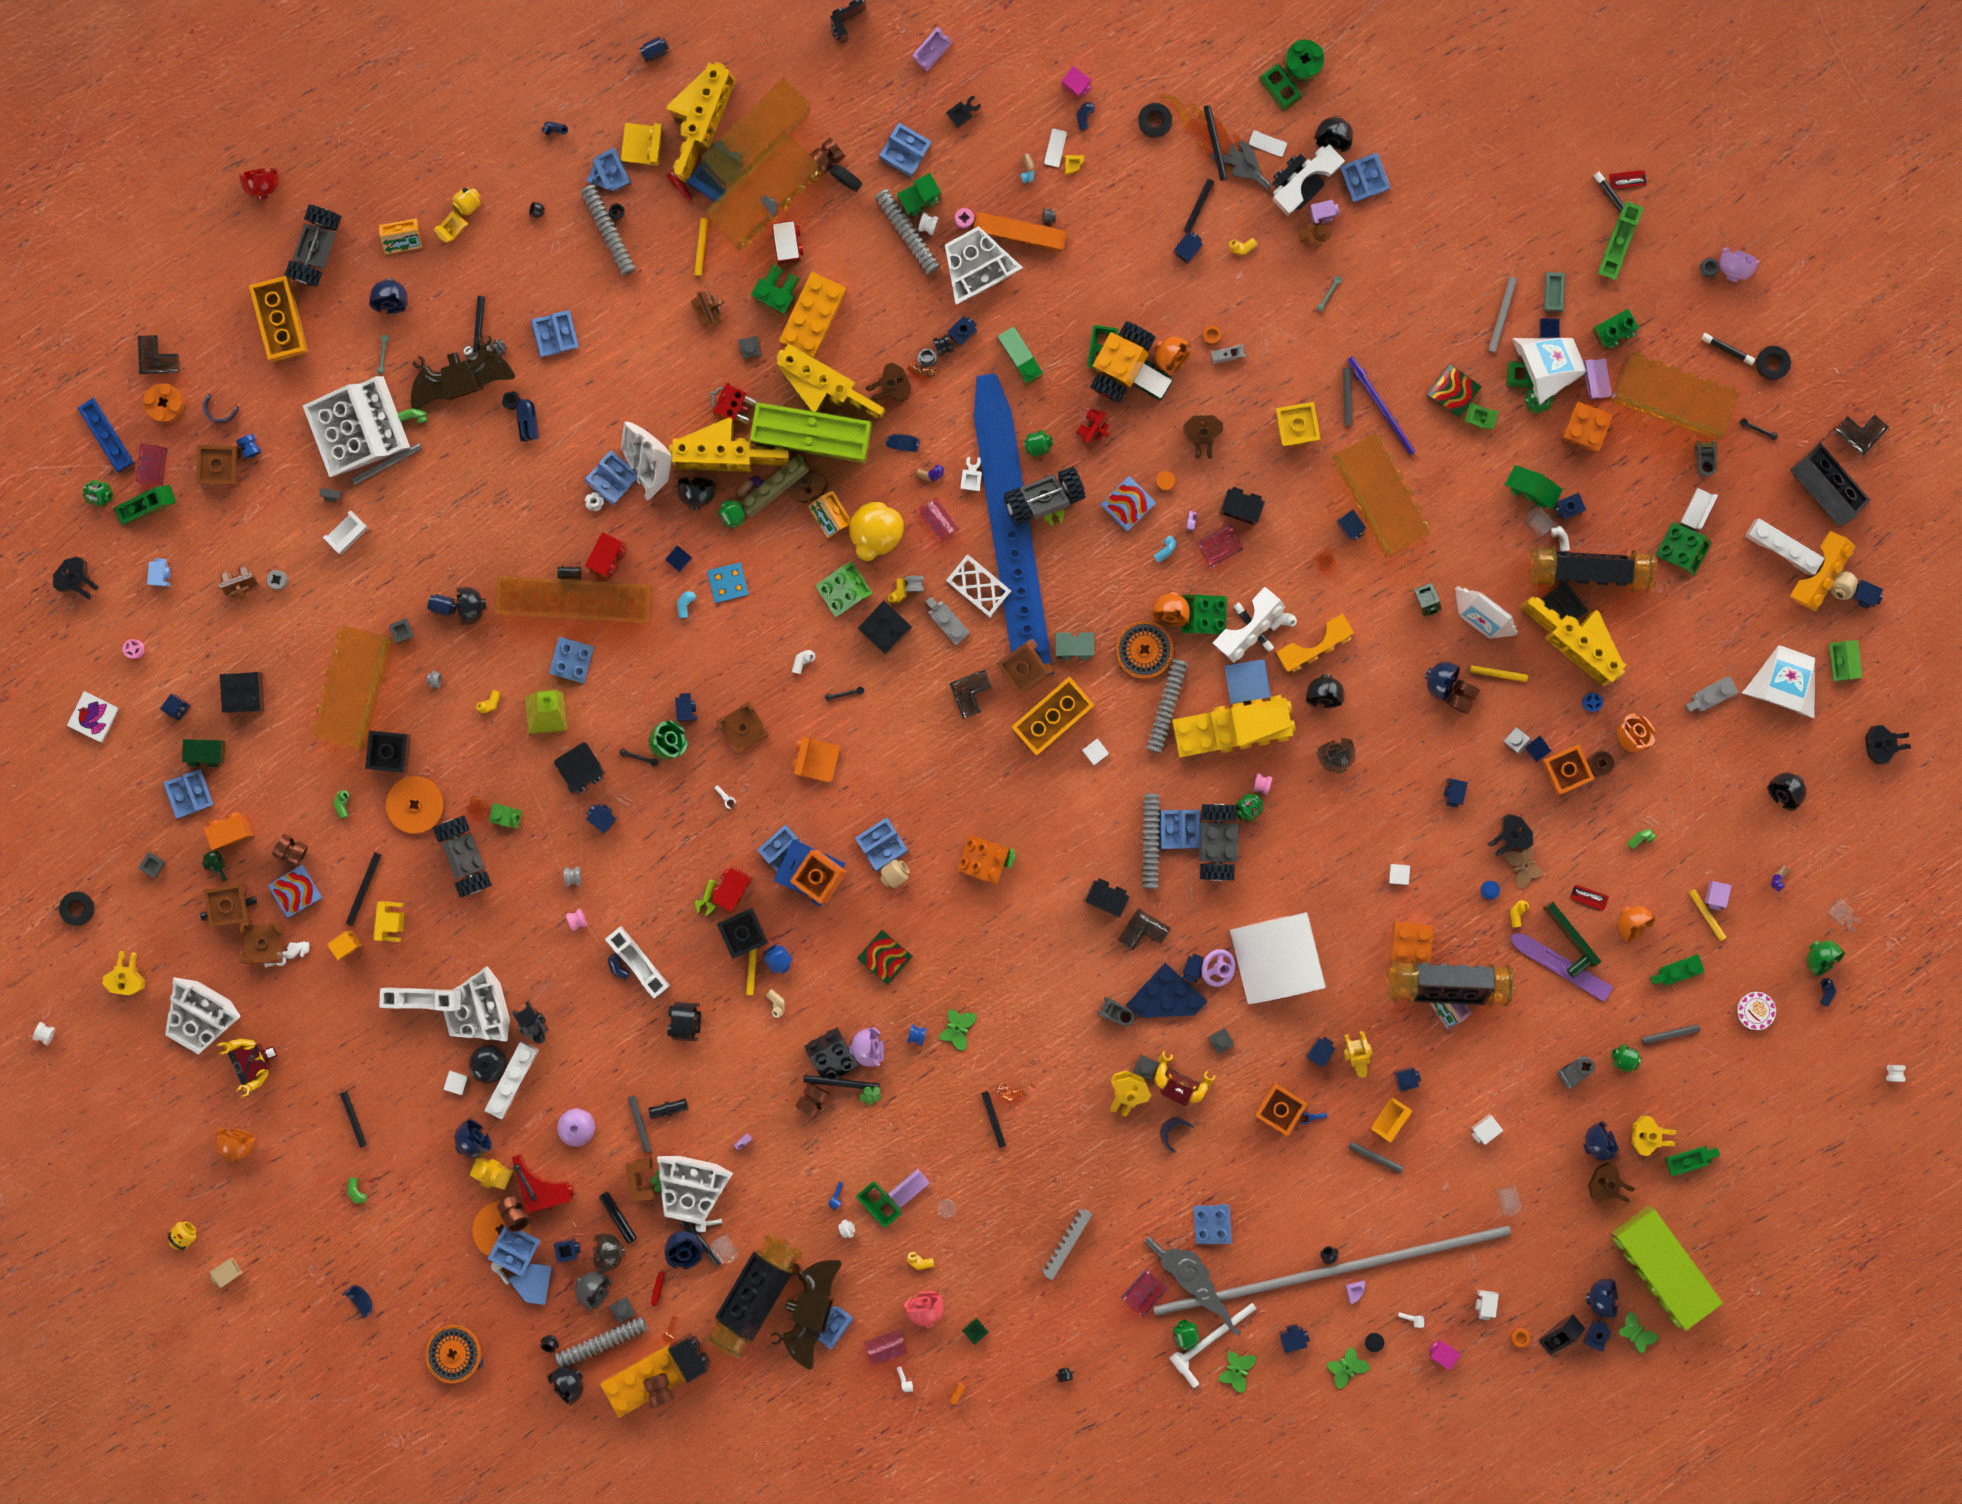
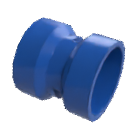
(248, 446)

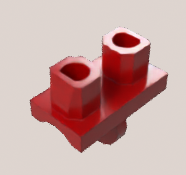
(1087, 434)

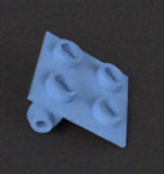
(571, 660)
(1212, 1224)

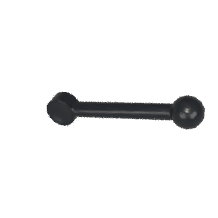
(1744, 422)
(828, 697)
(654, 762)
(516, 1167)

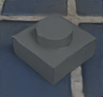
(770, 204)
(749, 347)
(331, 495)
(401, 630)
(152, 864)
(1221, 1040)
(1145, 1067)
(622, 1309)

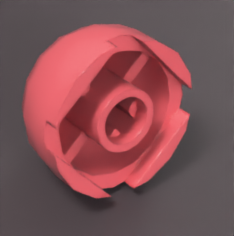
(926, 1309)

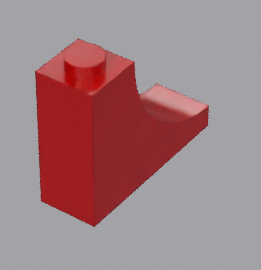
(547, 1192)

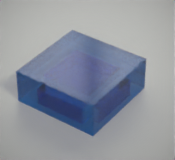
(1549, 328)
(678, 558)
(1538, 749)

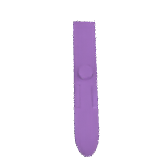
(1559, 965)

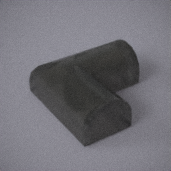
(151, 361)
(1861, 438)
(966, 688)
(1141, 924)

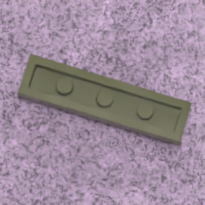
(775, 485)

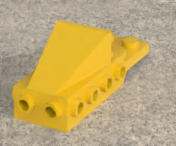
(701, 110)
(816, 391)
(716, 451)
(1584, 644)
(1235, 727)

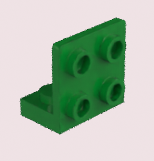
(1684, 548)
(1206, 614)

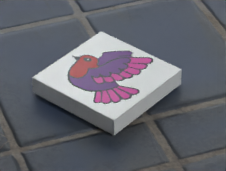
(93, 716)

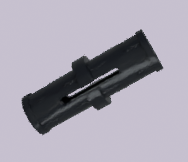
(668, 1108)

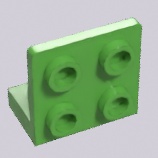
(843, 589)

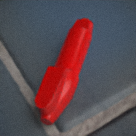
(675, 181)
(657, 1288)

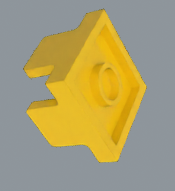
(1297, 424)
(388, 921)

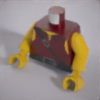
(249, 1062)
(1178, 1086)

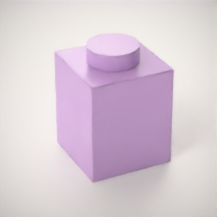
(1717, 895)

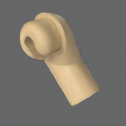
(778, 1003)

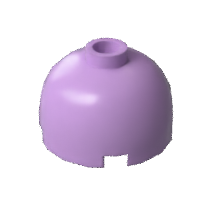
(1737, 264)
(867, 1048)
(576, 1127)

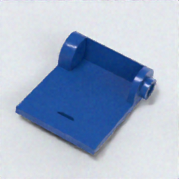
(796, 853)

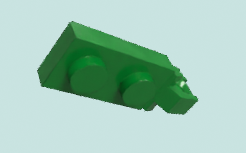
(1678, 970)
(1690, 1160)

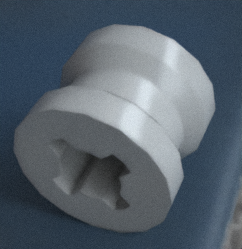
(280, 582)
(914, 584)
(572, 876)

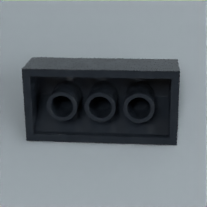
(1830, 485)

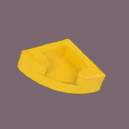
(1073, 163)

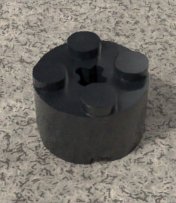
(684, 1021)

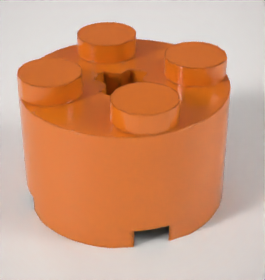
(154, 399)

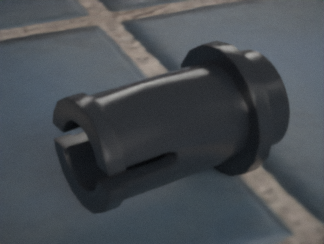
(566, 572)

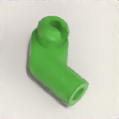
(413, 413)
(340, 802)
(1640, 836)
(353, 1193)

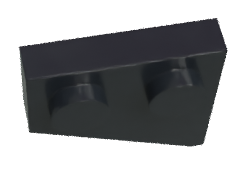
(1564, 602)

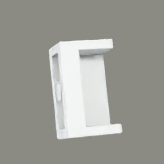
(346, 533)

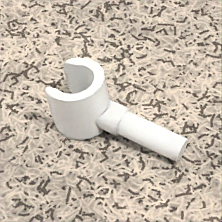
(724, 796)
(702, 1228)
(497, 1269)
(1418, 1320)
(906, 1386)

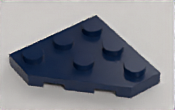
(1166, 996)

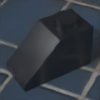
(1562, 1334)

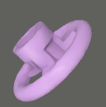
(1226, 972)

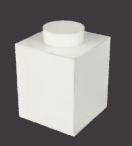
(1486, 1130)

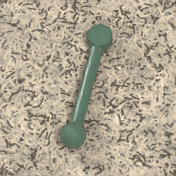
(1337, 280)
(384, 338)

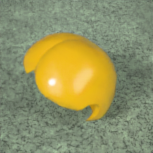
(875, 530)

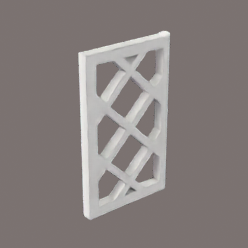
(963, 589)

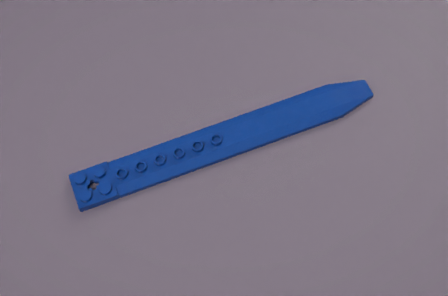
(1011, 541)

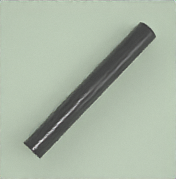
(1347, 396)
(1670, 1034)
(639, 1123)
(1375, 1157)

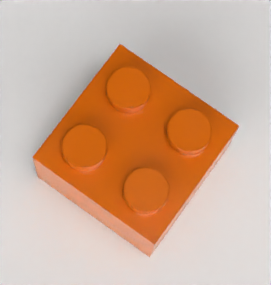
(1586, 427)
(1567, 769)
(228, 832)
(818, 876)
(1411, 942)
(1280, 1109)

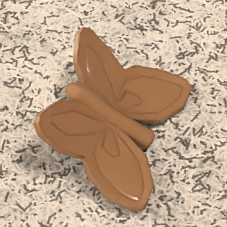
(1525, 866)

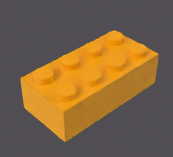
(813, 314)
(278, 319)
(1052, 716)
(626, 1387)

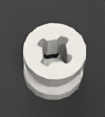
(928, 224)
(44, 1033)
(1896, 1073)

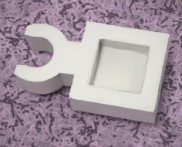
(971, 478)

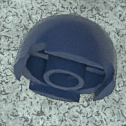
(388, 296)
(1441, 679)
(470, 1140)
(1600, 1142)
(683, 1250)
(1603, 1298)

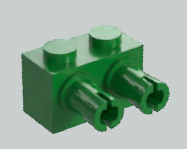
(775, 298)
(1616, 328)

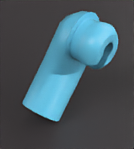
(1166, 551)
(683, 602)

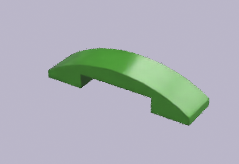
(1620, 240)

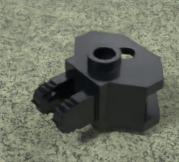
(75, 578)
(1885, 742)
(1511, 836)
(531, 1023)

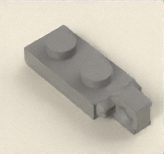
(947, 621)
(1712, 694)

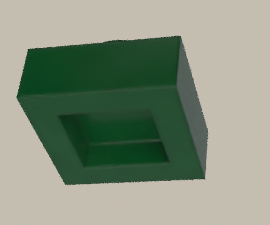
(975, 1331)

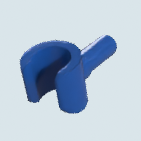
(1313, 1116)
(834, 1202)

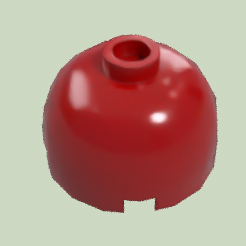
(259, 182)

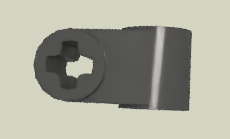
(1706, 453)
(1115, 1011)
(1574, 1073)

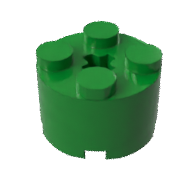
(1293, 62)

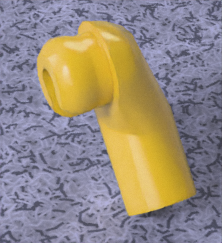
(1242, 248)
(899, 594)
(490, 704)
(1516, 911)
(918, 1263)

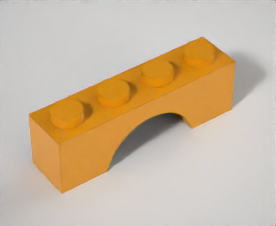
(1813, 590)
(1335, 631)

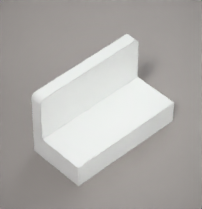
(1698, 509)

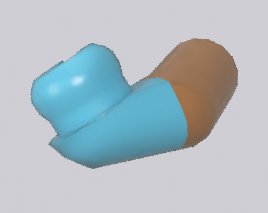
(1030, 169)

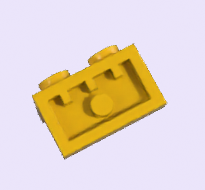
(642, 143)

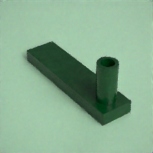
(1588, 955)

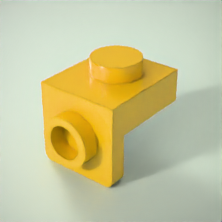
(450, 227)

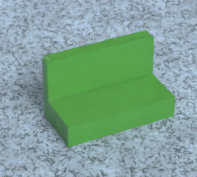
(1845, 660)

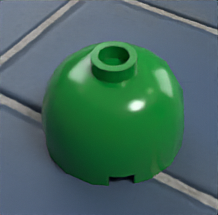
(667, 740)
(1823, 956)

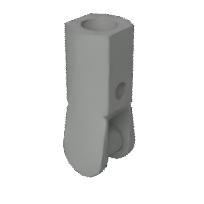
(1224, 355)

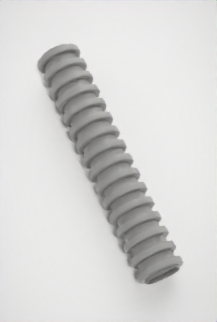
(607, 229)
(907, 232)
(1167, 705)
(1150, 840)
(602, 1342)

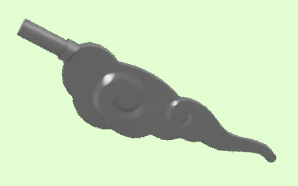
(1192, 1277)

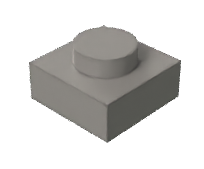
(1517, 740)

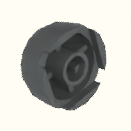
(591, 1289)

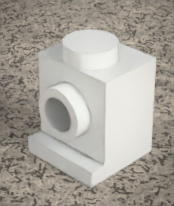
(1487, 1304)

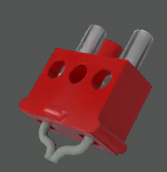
(725, 399)

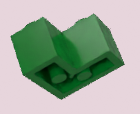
(920, 195)
(1534, 487)

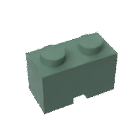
(1074, 645)

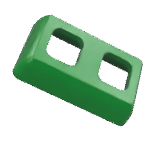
(1274, 90)
(1094, 346)
(1512, 382)
(875, 1207)

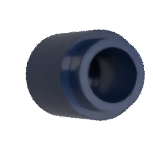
(654, 49)
(442, 605)
(1193, 968)

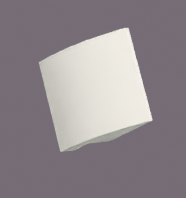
(356, 426)
(1277, 958)

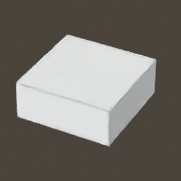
(1095, 751)
(1399, 874)
(456, 1082)

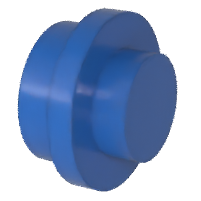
(1490, 890)

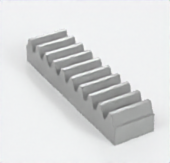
(1069, 1241)

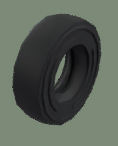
(1155, 131)
(845, 177)
(1784, 358)
(65, 911)

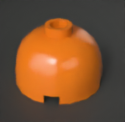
(1171, 354)
(1171, 609)
(1635, 733)
(1634, 922)
(234, 1144)

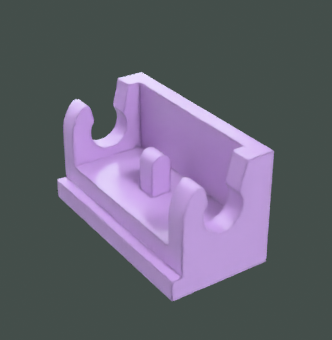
(931, 49)

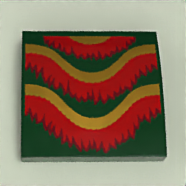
(1454, 390)
(884, 957)

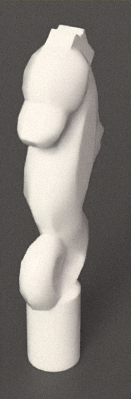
(293, 950)

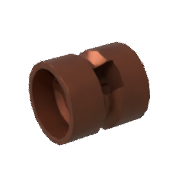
(823, 160)
(1463, 696)
(1601, 763)
(289, 850)
(812, 1100)
(513, 1213)
(658, 1390)

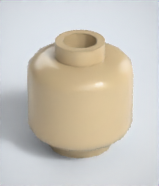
(1844, 585)
(894, 873)

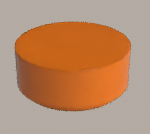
(1211, 335)
(1165, 480)
(1520, 1337)

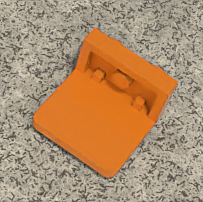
(816, 759)
(983, 859)

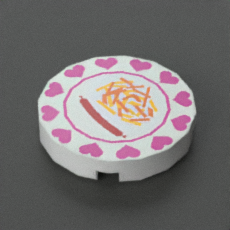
(1756, 1010)

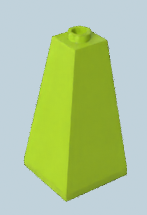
(545, 712)

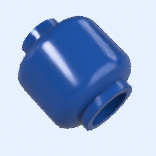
(778, 959)

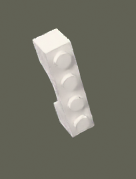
(1324, 163)
(1790, 549)
(1235, 642)
(638, 962)
(420, 998)
(511, 1080)

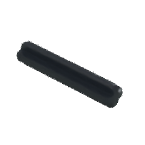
(617, 1217)

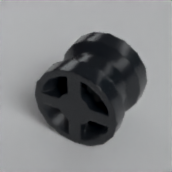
(943, 345)

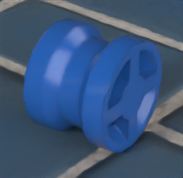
(1596, 702)
(916, 1035)

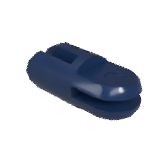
(527, 420)

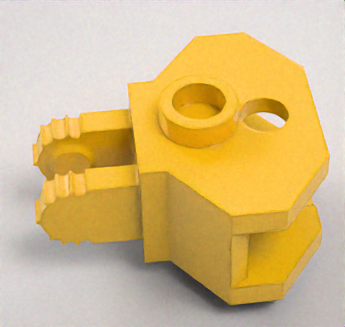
(124, 975)
(1358, 1053)
(1129, 1091)
(1651, 1135)
(491, 1173)

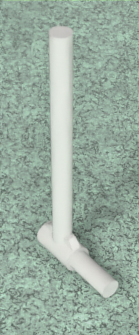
(1181, 1360)

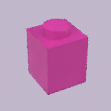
(1076, 82)
(1443, 1354)

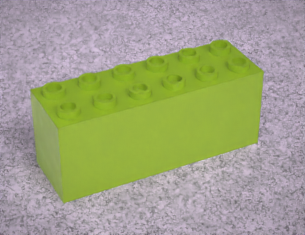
(811, 432)
(1666, 1268)

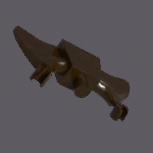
(459, 377)
(810, 1311)

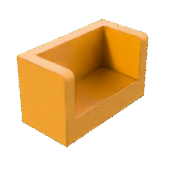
(344, 945)
(1391, 1119)

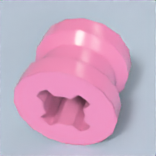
(966, 219)
(130, 647)
(1262, 784)
(576, 919)

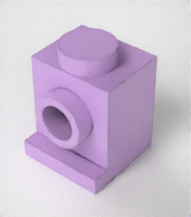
(1323, 212)

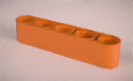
(1021, 231)

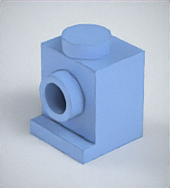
(158, 573)

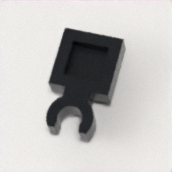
(961, 113)

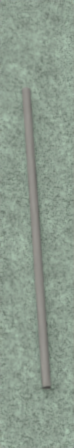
(1339, 1269)

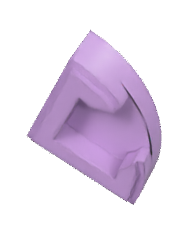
(1191, 521)
(743, 1141)
(1355, 1291)

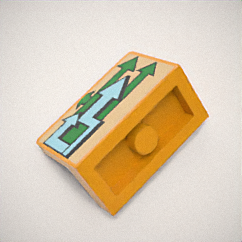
(400, 236)
(829, 514)

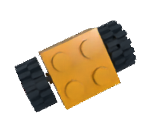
(1121, 361)

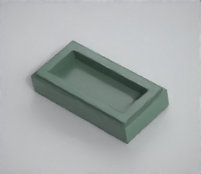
(1554, 291)

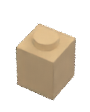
(225, 1272)

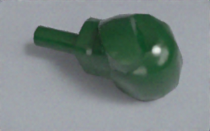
(214, 861)

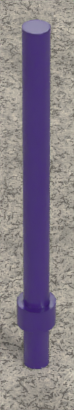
(1360, 374)

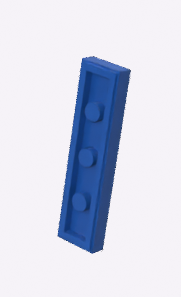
(106, 435)

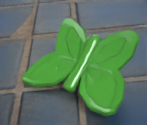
(956, 1028)
(1632, 1331)
(1346, 1366)
(1235, 1370)

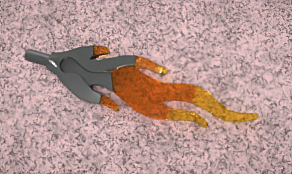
(1244, 162)

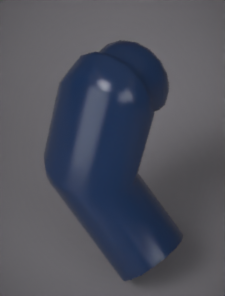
(1083, 113)
(614, 966)
(1828, 990)

